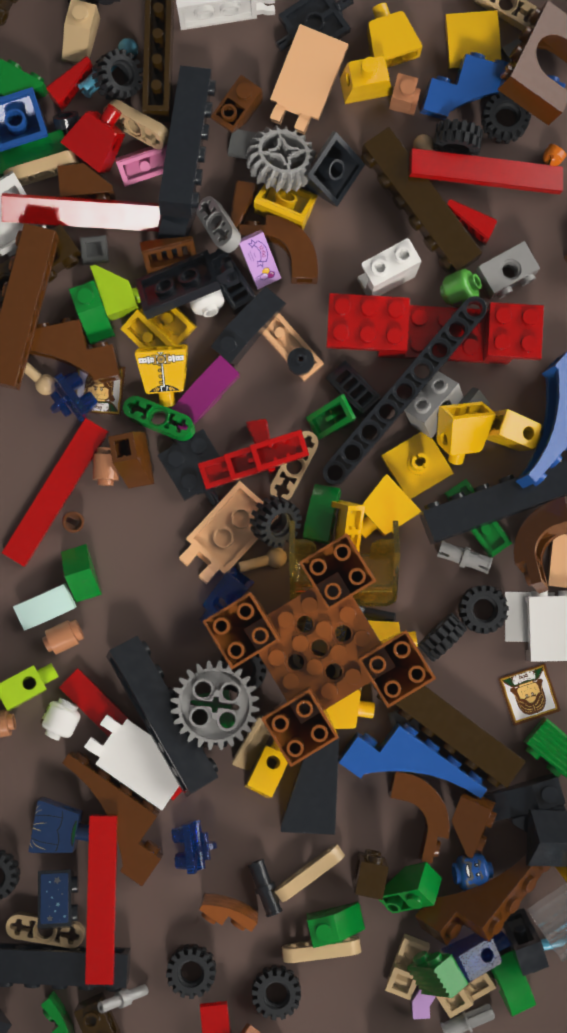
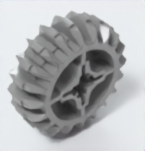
(275, 155)

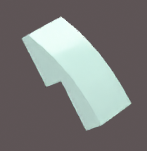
(44, 606)

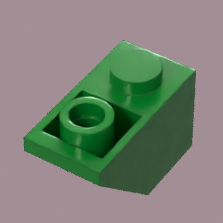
(14, 80)
(412, 888)

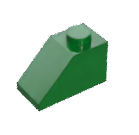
(92, 312)
(335, 924)

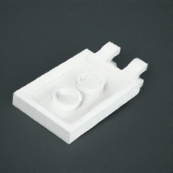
(214, 12)
(135, 761)

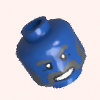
(471, 871)

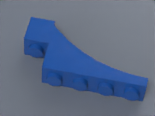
(474, 81)
(554, 431)
(407, 753)

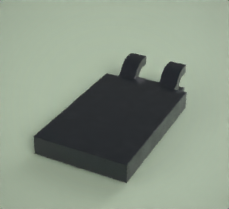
(185, 282)

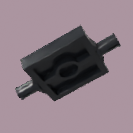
(318, 15)
(182, 465)

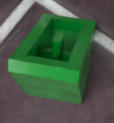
(331, 417)
(80, 573)
(225, 719)

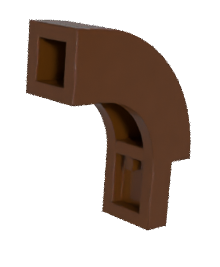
(293, 241)
(533, 538)
(416, 790)

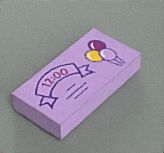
(259, 259)

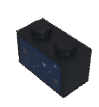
(56, 899)

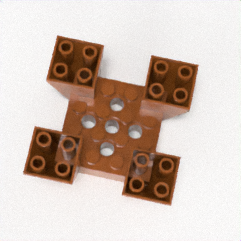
(301, 721)

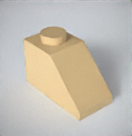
(79, 31)

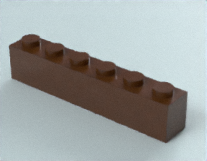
(24, 299)

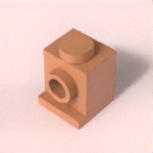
(405, 94)

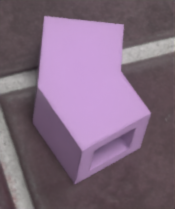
(421, 1005)

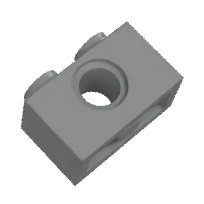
(519, 260)
(425, 407)

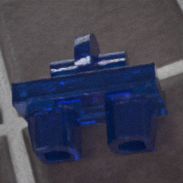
(66, 387)
(196, 846)

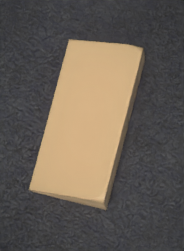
(251, 745)

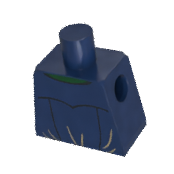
(57, 828)

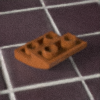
(218, 907)

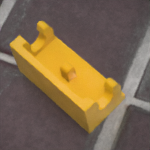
(349, 520)

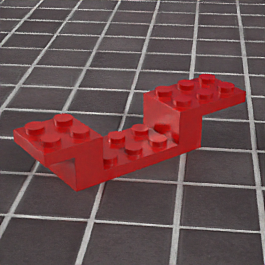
(405, 329)

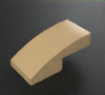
(399, 978)
(466, 997)

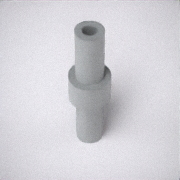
(122, 998)

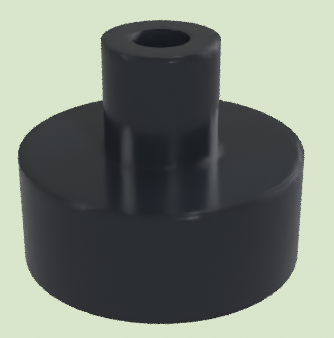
(65, 120)
(300, 367)

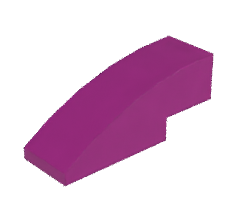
(206, 390)

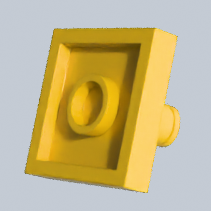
(417, 464)

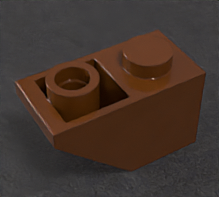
(238, 104)
(83, 182)
(132, 458)
(471, 820)

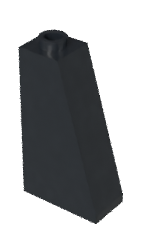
(314, 794)

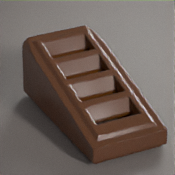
(243, 199)
(159, 245)

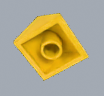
(291, 206)

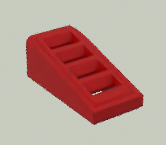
(66, 86)
(473, 221)
(259, 432)

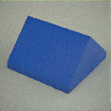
(20, 119)

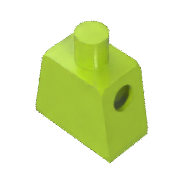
(13, 690)

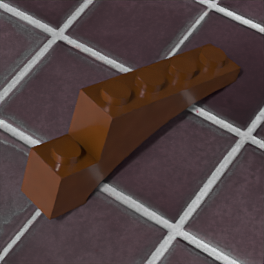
(69, 345)
(134, 817)
(481, 907)

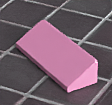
(141, 165)

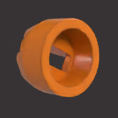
(554, 155)

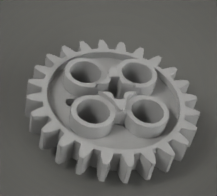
(217, 679)

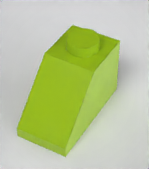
(116, 293)

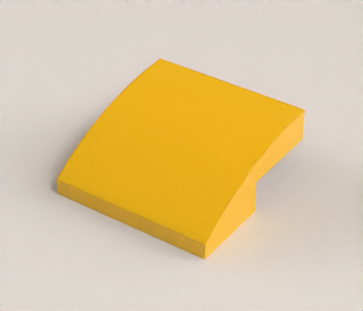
(472, 33)
(162, 330)

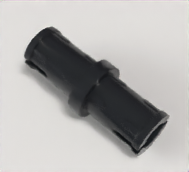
(265, 888)

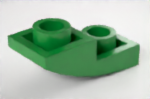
(320, 514)
(513, 985)
(55, 1011)

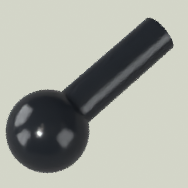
(378, 614)

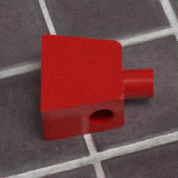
(96, 138)

